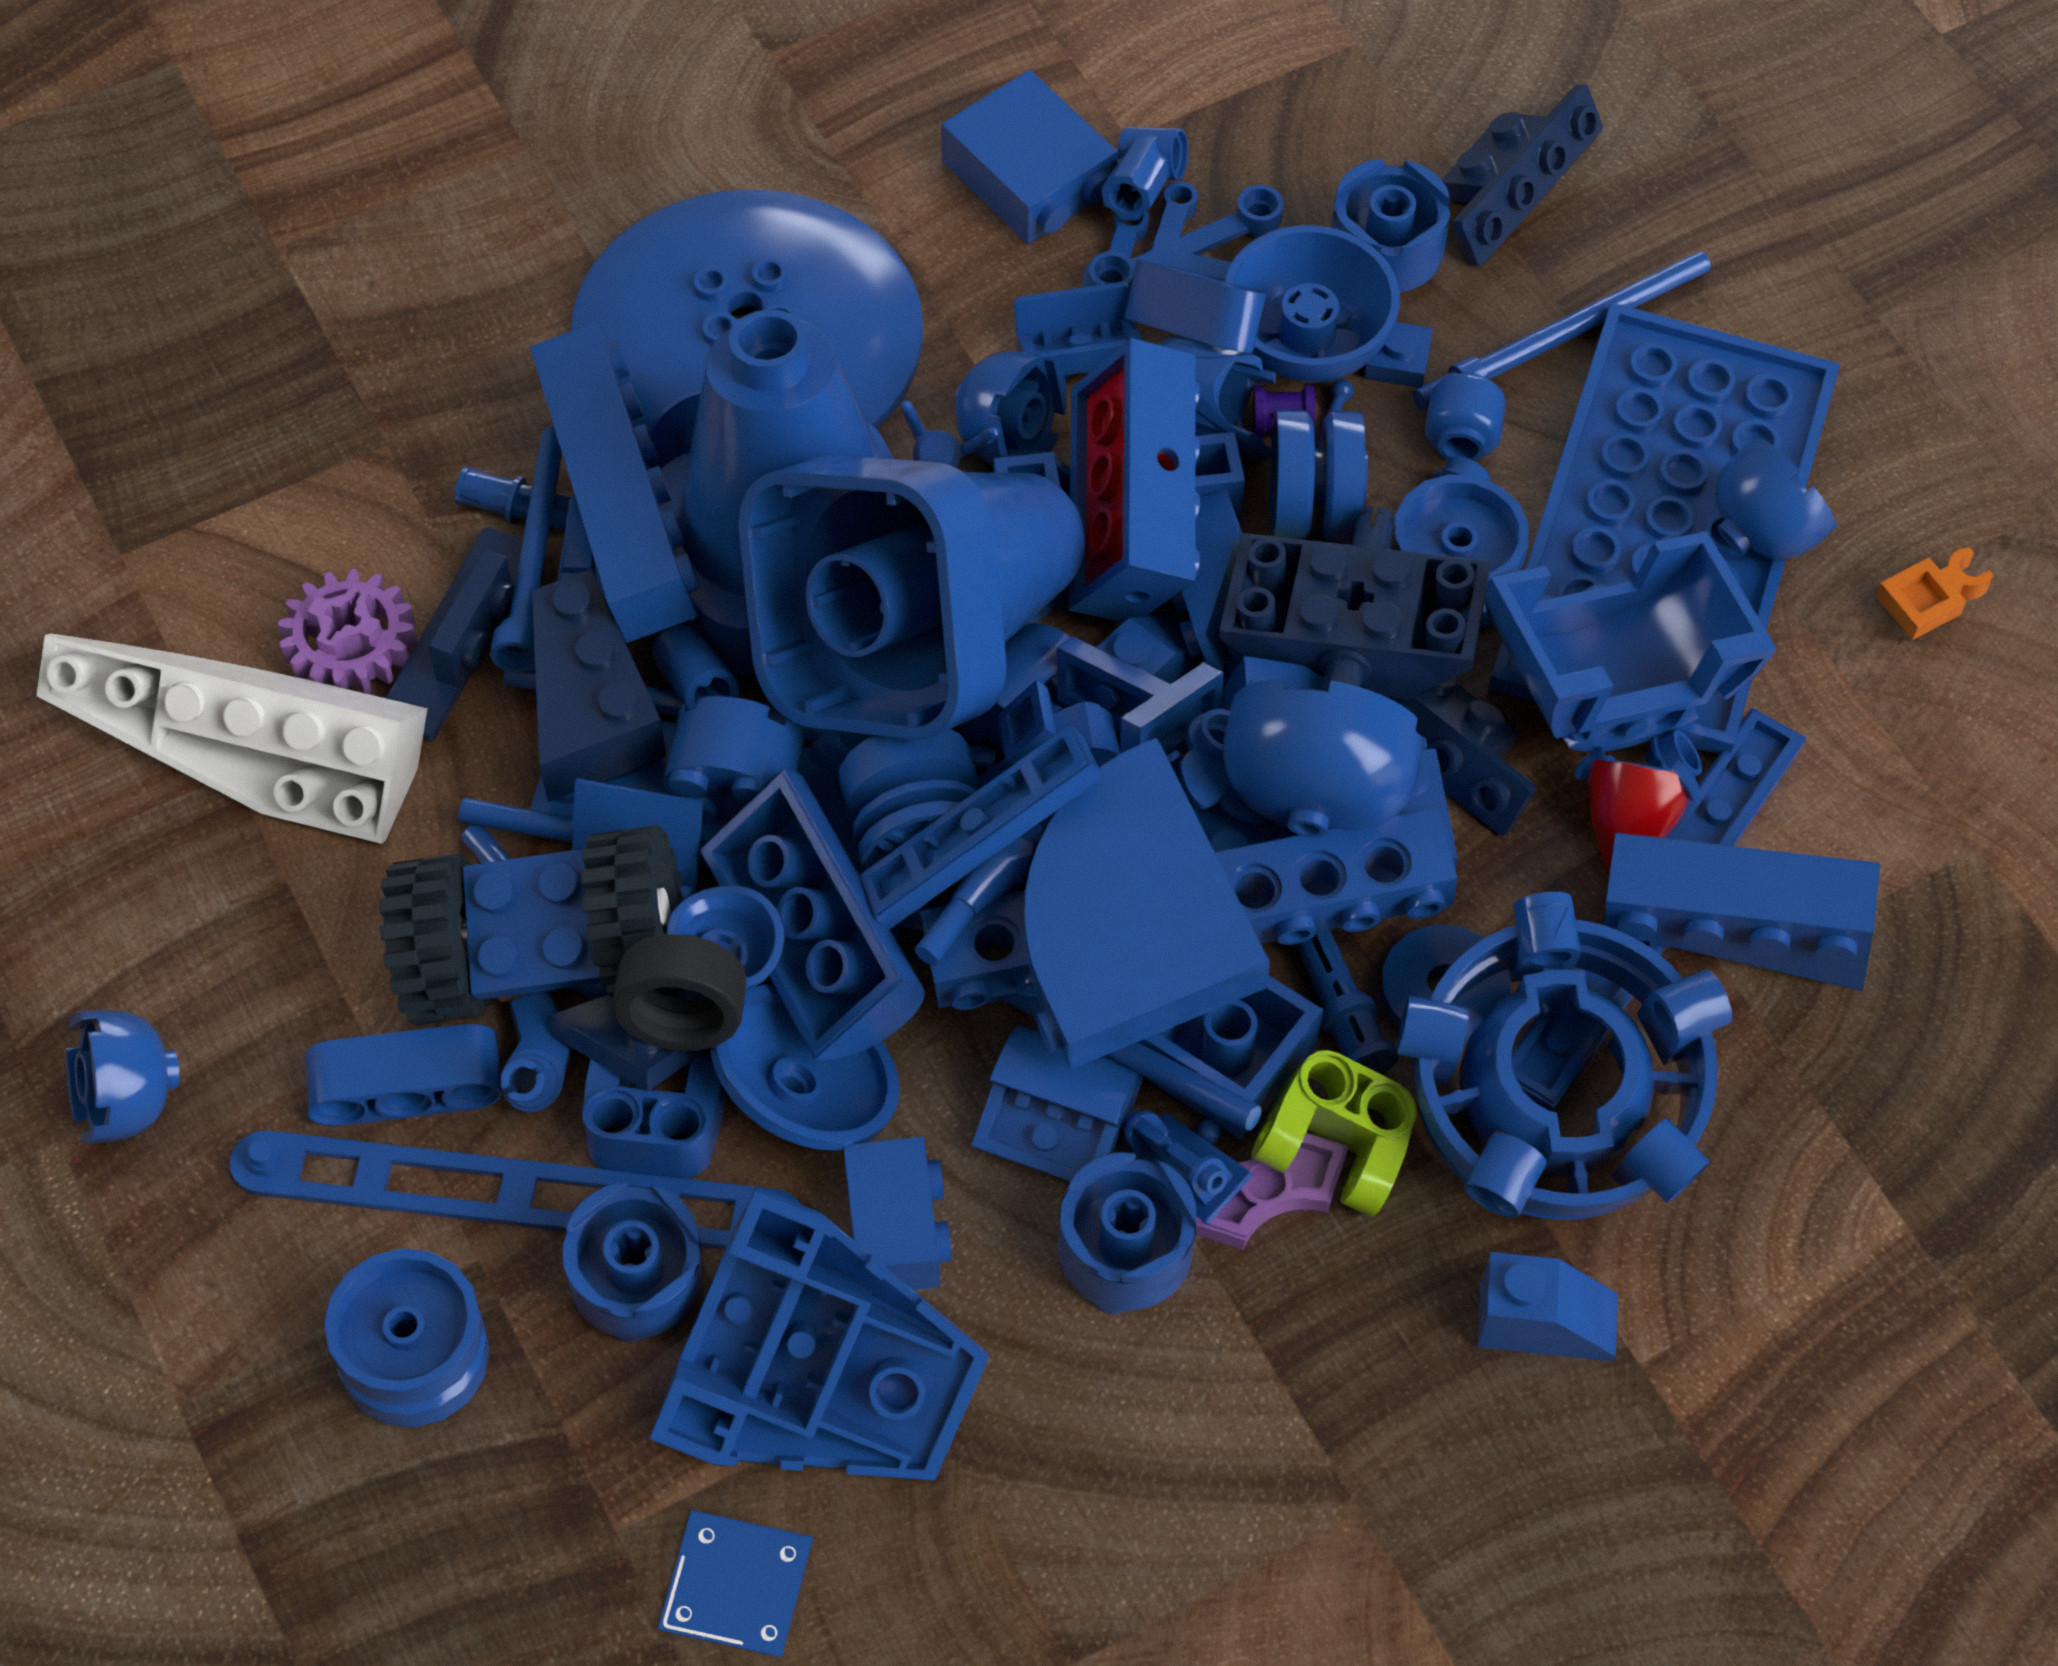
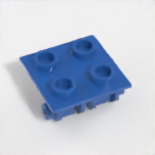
(613, 808)

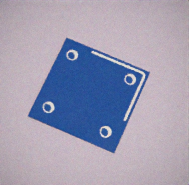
(735, 1583)

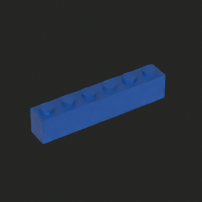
(613, 482)

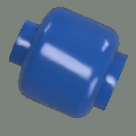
(1465, 416)

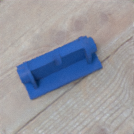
(1207, 1170)

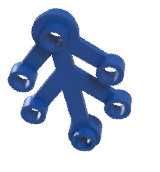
(1257, 214)

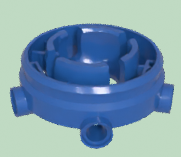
(1542, 955)

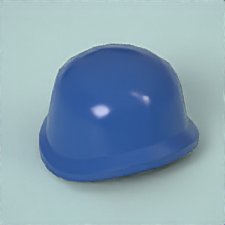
(736, 921)

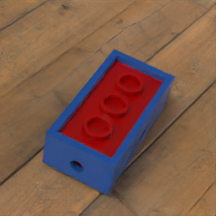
(1135, 480)

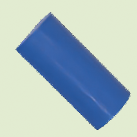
(837, 964)

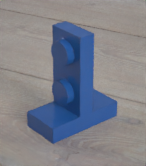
(1137, 700)

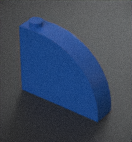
(1132, 915)

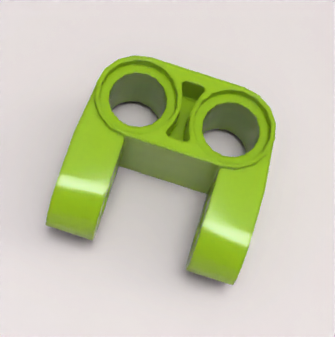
(1343, 1120)

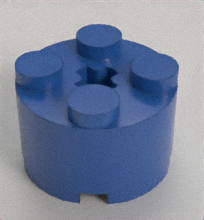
(1397, 213)
(728, 753)
(646, 1225)
(1157, 1239)

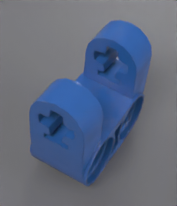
(652, 1120)

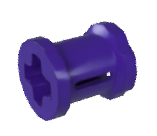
(1265, 403)

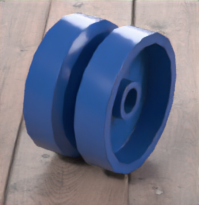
(1321, 477)
(1463, 520)
(407, 1337)

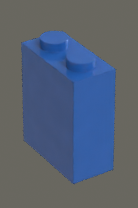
(1028, 156)

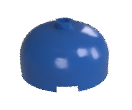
(1321, 755)

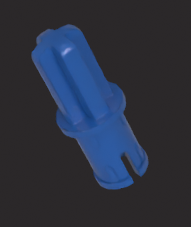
(503, 496)

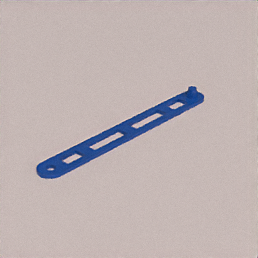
(274, 1161)

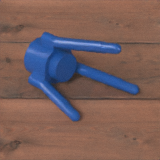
(940, 445)

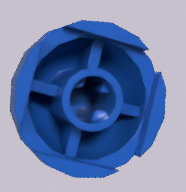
(1018, 397)
(1769, 506)
(117, 1074)

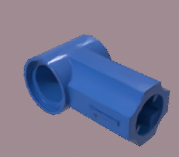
(1144, 164)

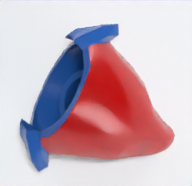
(1634, 798)

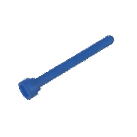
(514, 639)

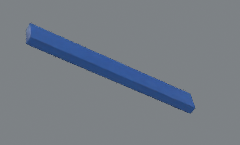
(1732, 795)

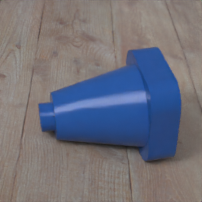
(763, 405)
(895, 586)

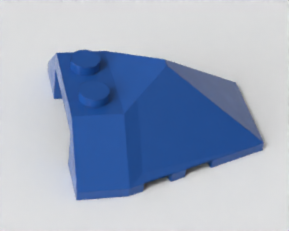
(816, 1357)

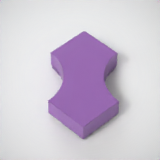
(1304, 1185)

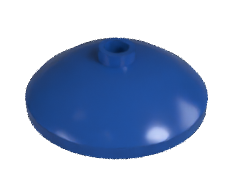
(797, 1097)

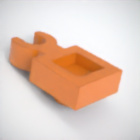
(1929, 597)

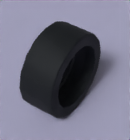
(685, 964)

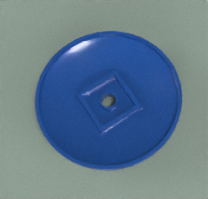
(685, 269)

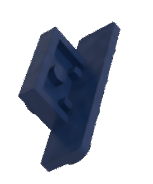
(1516, 168)
(460, 629)
(1469, 747)

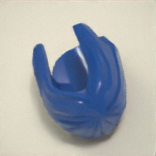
(1225, 388)

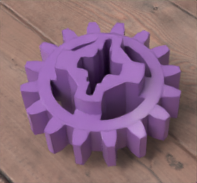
(347, 632)

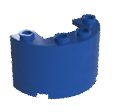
(1635, 653)

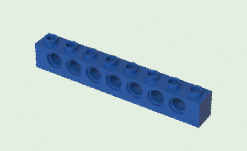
(1277, 869)

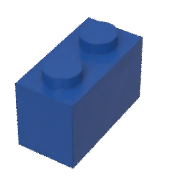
(893, 1208)

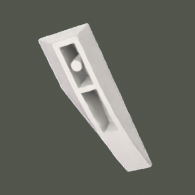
(247, 732)

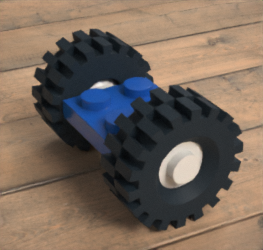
(523, 922)

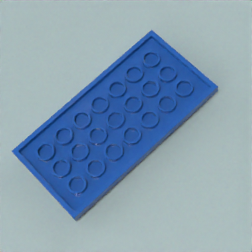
(1645, 462)

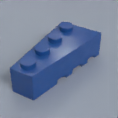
(1747, 905)

